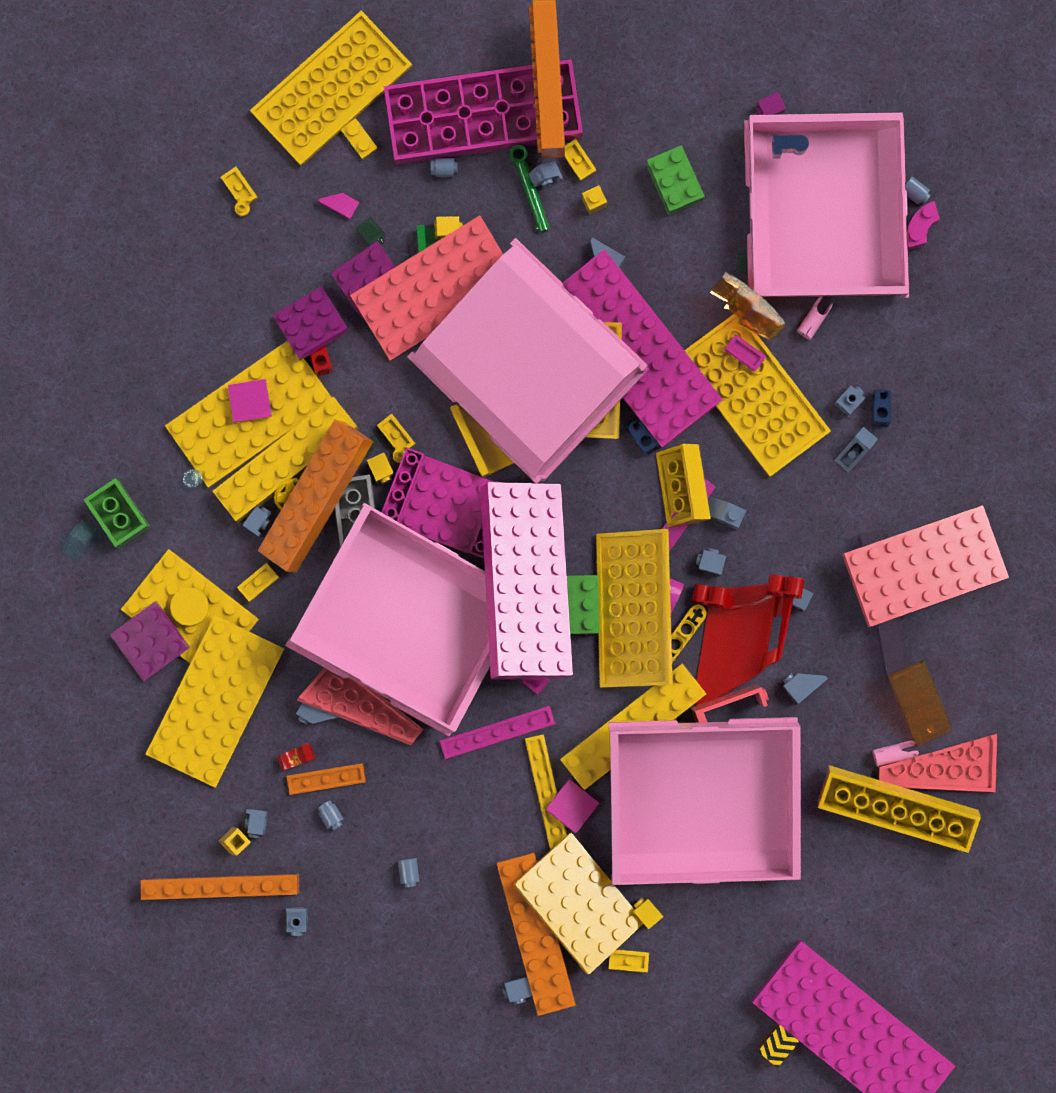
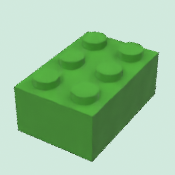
(675, 180)
(117, 513)
(583, 604)

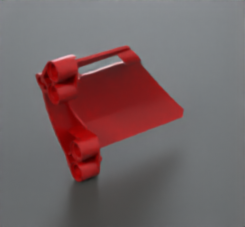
(740, 631)

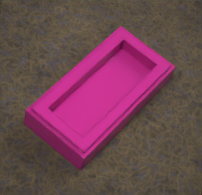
(745, 353)

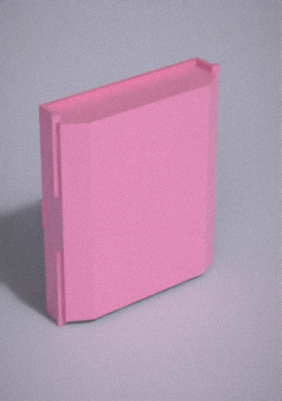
(831, 215)
(529, 362)
(401, 621)
(705, 801)

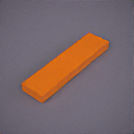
(326, 779)

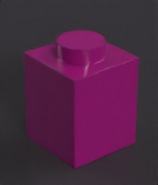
(770, 105)

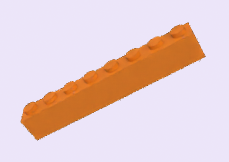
(220, 886)

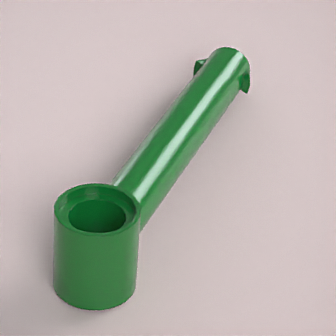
(529, 188)

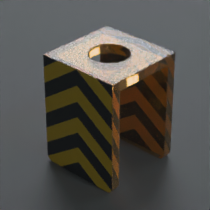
(777, 1045)

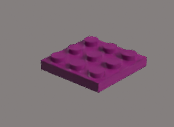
(361, 270)
(310, 323)
(150, 641)

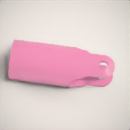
(812, 321)
(893, 753)

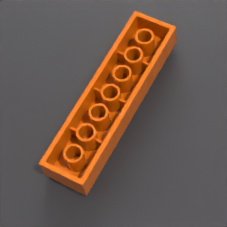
(548, 83)
(315, 496)
(536, 942)

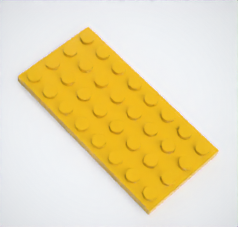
(331, 88)
(759, 406)
(221, 446)
(634, 608)
(214, 701)

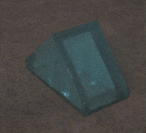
(79, 540)

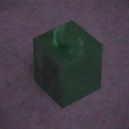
(371, 232)

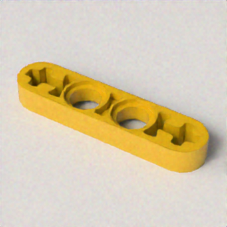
(677, 634)

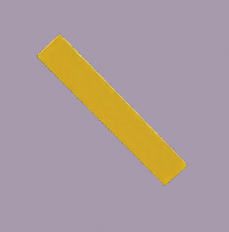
(545, 787)

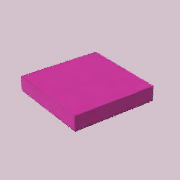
(249, 400)
(572, 806)

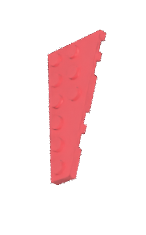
(359, 705)
(958, 767)

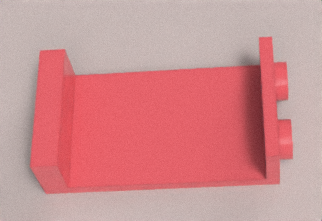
(760, 693)

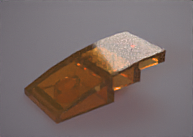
(749, 305)
(920, 703)

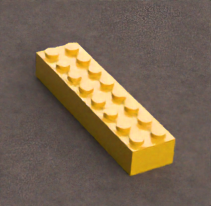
(279, 462)
(660, 703)
(898, 809)

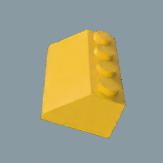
(682, 475)

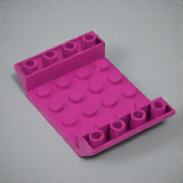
(438, 502)

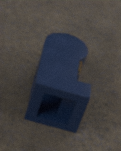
(789, 144)
(881, 408)
(642, 437)

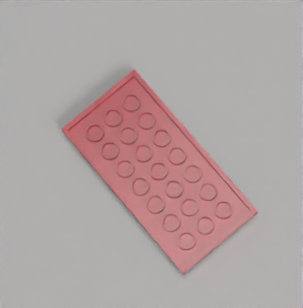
(420, 292)
(925, 566)

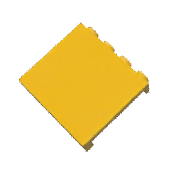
(484, 451)

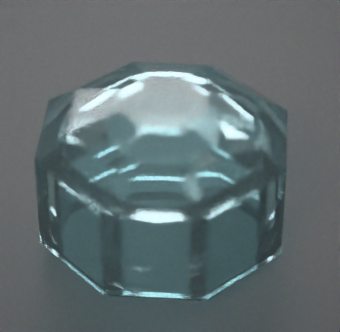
(192, 478)

